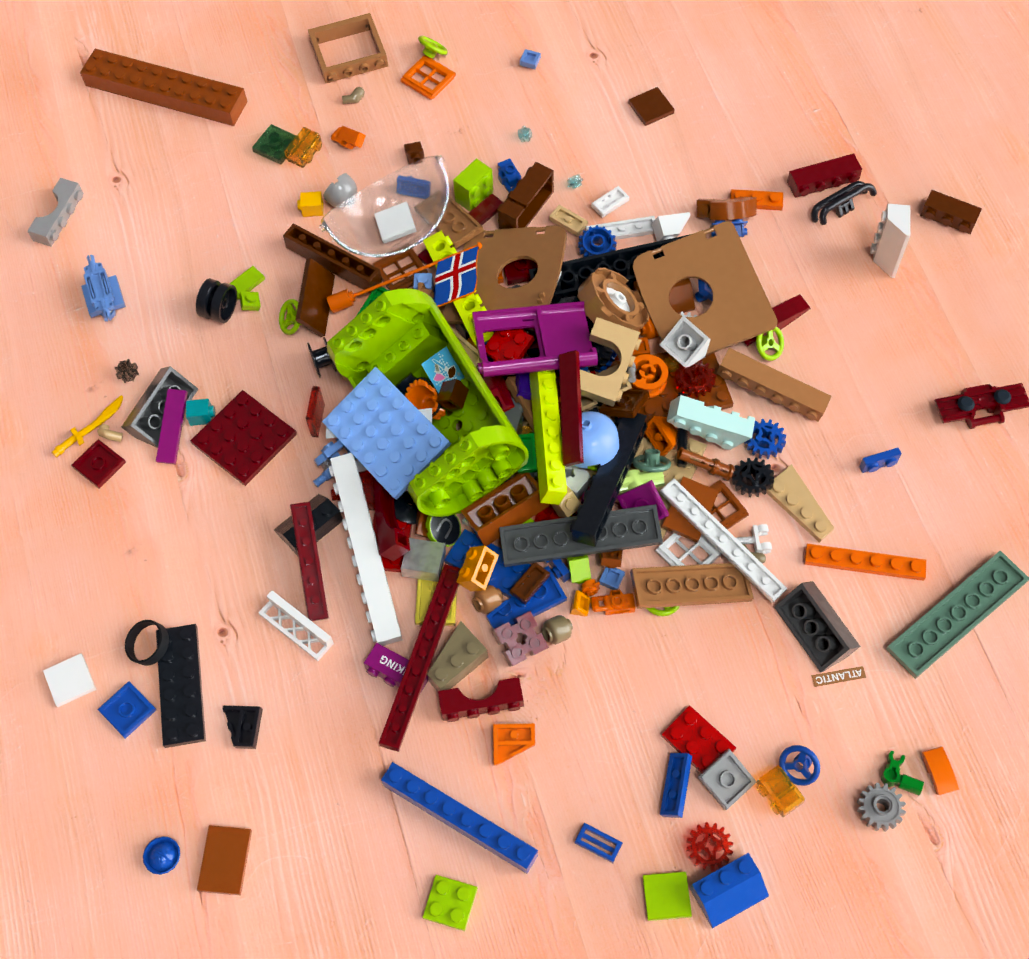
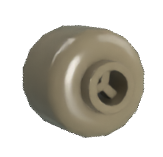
(557, 629)

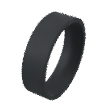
(132, 635)

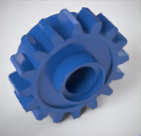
(596, 235)

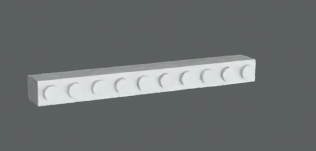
(366, 550)

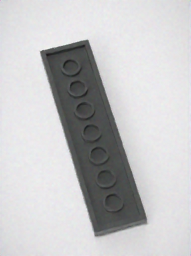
(554, 541)

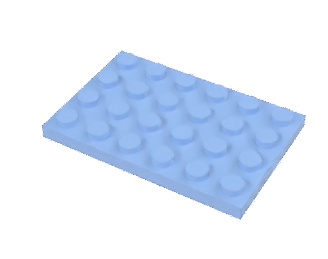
(386, 432)

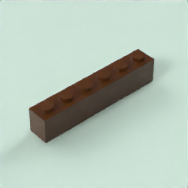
(332, 257)

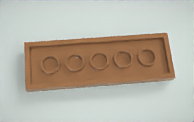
(689, 585)

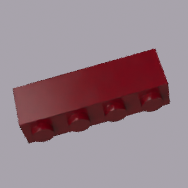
(824, 175)

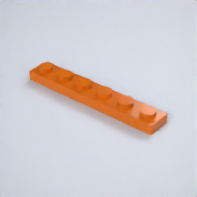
(865, 562)

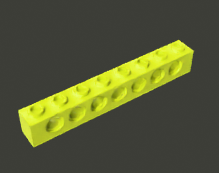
(438, 248)

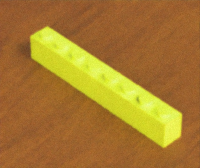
(548, 437)

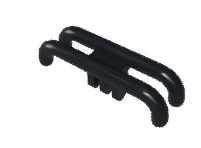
(841, 201)

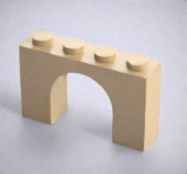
(621, 340)

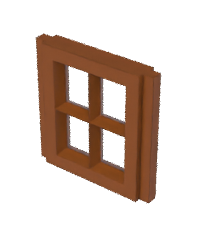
(387, 261)
(735, 517)

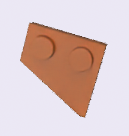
(511, 740)

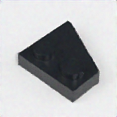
(243, 725)

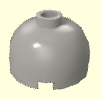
(341, 190)

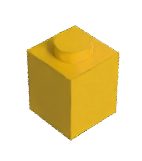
(311, 204)

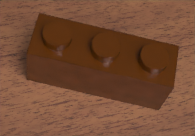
(951, 211)

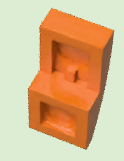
(941, 770)

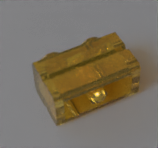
(303, 147)

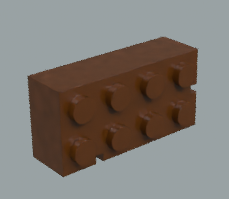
(527, 197)

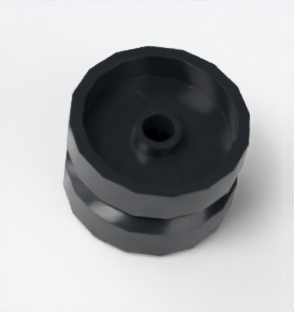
(216, 300)

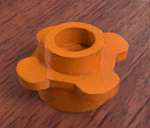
(590, 587)

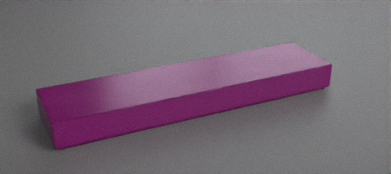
(171, 426)

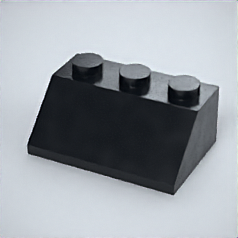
(325, 518)

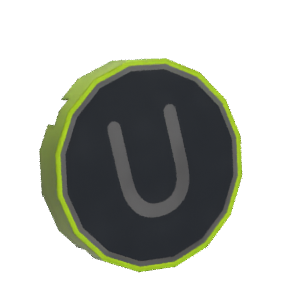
(443, 529)

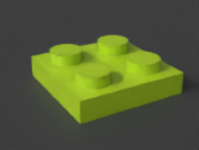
(450, 903)

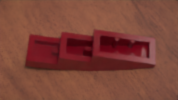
(787, 313)

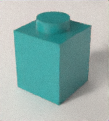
(199, 412)

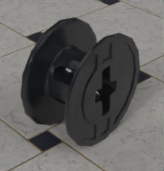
(321, 357)

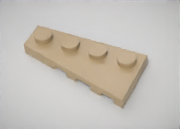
(800, 504)

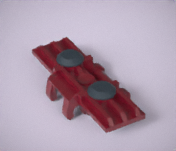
(981, 397)

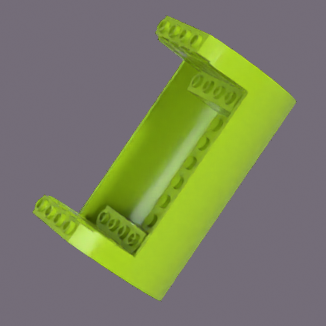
(397, 337)

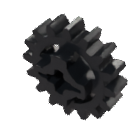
(762, 474)

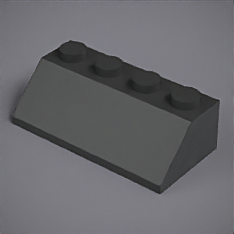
(147, 416)
(816, 626)

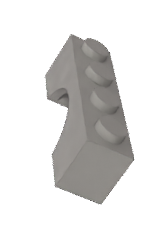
(47, 228)

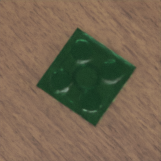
(273, 144)

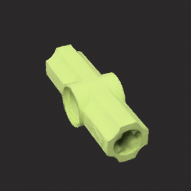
(635, 478)

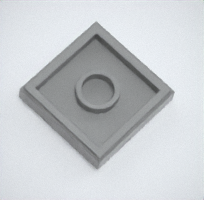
(727, 779)

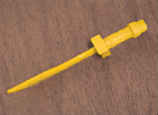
(108, 412)

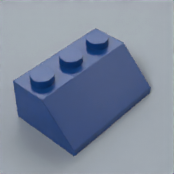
(729, 890)

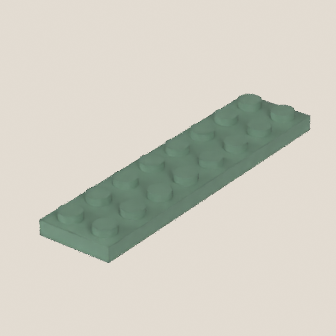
(957, 614)

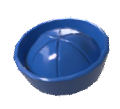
(161, 855)

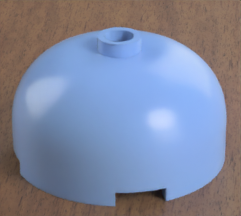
(599, 439)

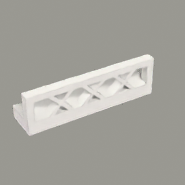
(299, 619)

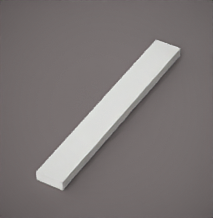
(723, 540)

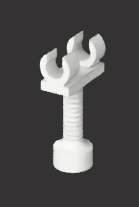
(760, 530)

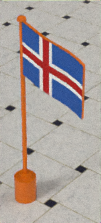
(453, 280)

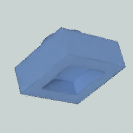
(530, 59)
(612, 578)

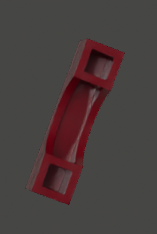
(456, 705)

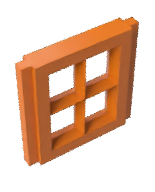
(419, 86)

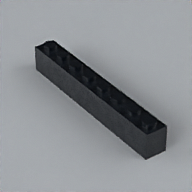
(608, 482)

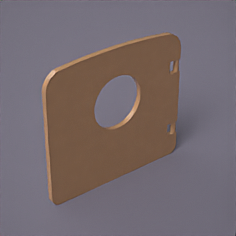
(505, 248)
(739, 301)

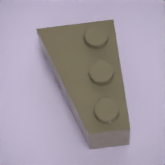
(457, 659)

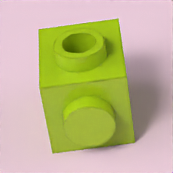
(579, 569)

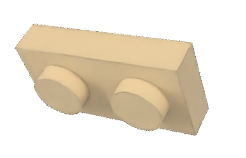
(568, 220)

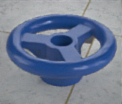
(806, 757)

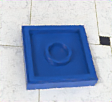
(127, 709)

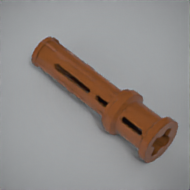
(713, 467)

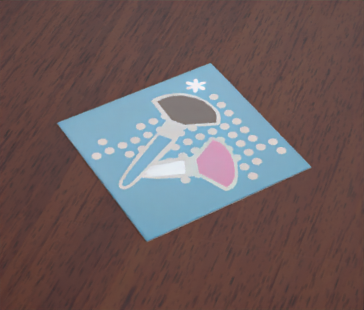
(442, 368)

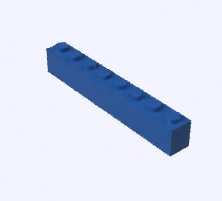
(460, 818)

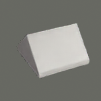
(686, 343)

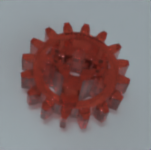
(703, 382)
(719, 845)

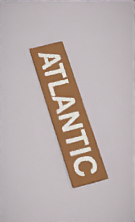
(838, 676)

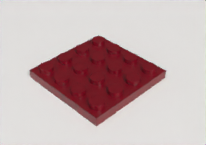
(243, 437)

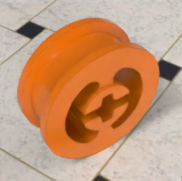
(648, 366)

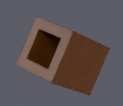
(452, 395)

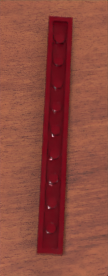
(420, 660)

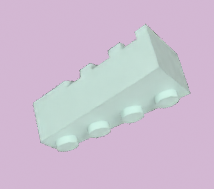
(710, 422)

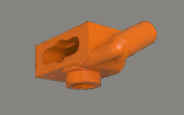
(348, 137)
(614, 603)

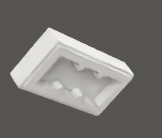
(610, 201)

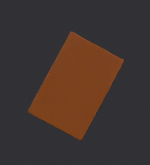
(677, 522)
(224, 860)

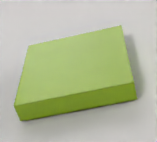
(667, 896)

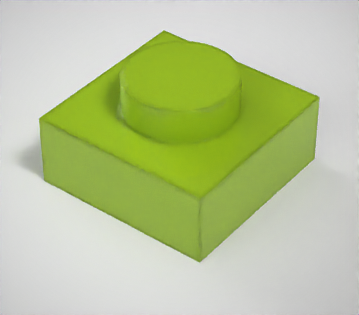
(249, 300)

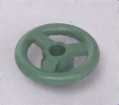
(652, 461)

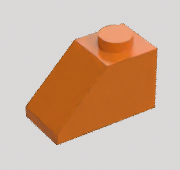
(661, 434)

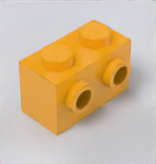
(477, 568)

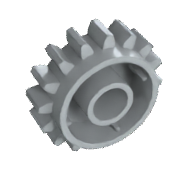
(886, 797)

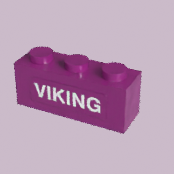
(387, 665)

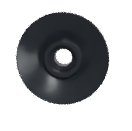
(403, 511)

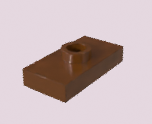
(529, 583)

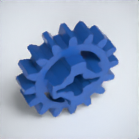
(765, 439)

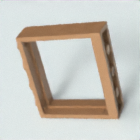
(343, 29)

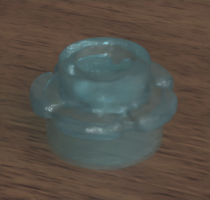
(524, 134)
(575, 181)

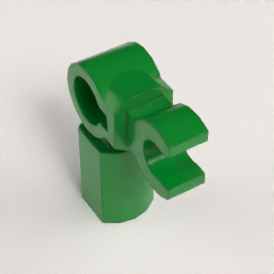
(892, 777)

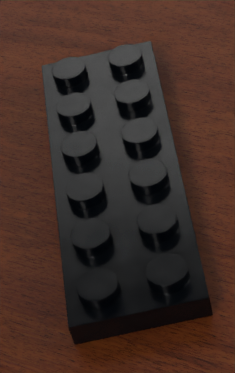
(181, 688)

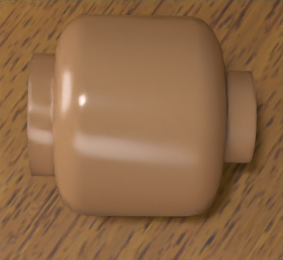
(487, 600)

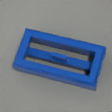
(578, 841)

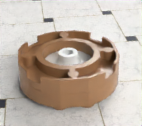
(611, 299)

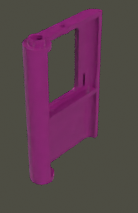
(557, 330)

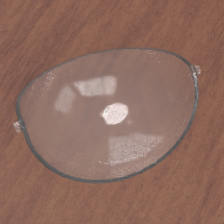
(419, 183)

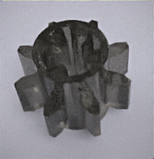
(126, 371)

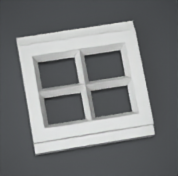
(672, 560)

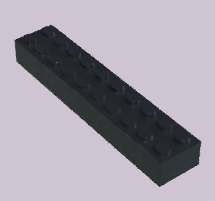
(621, 261)

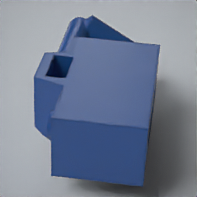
(508, 174)

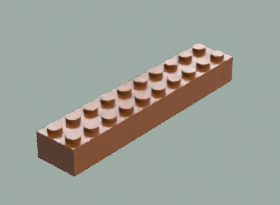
(164, 87)

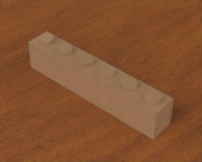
(773, 385)

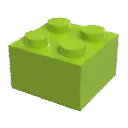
(473, 185)

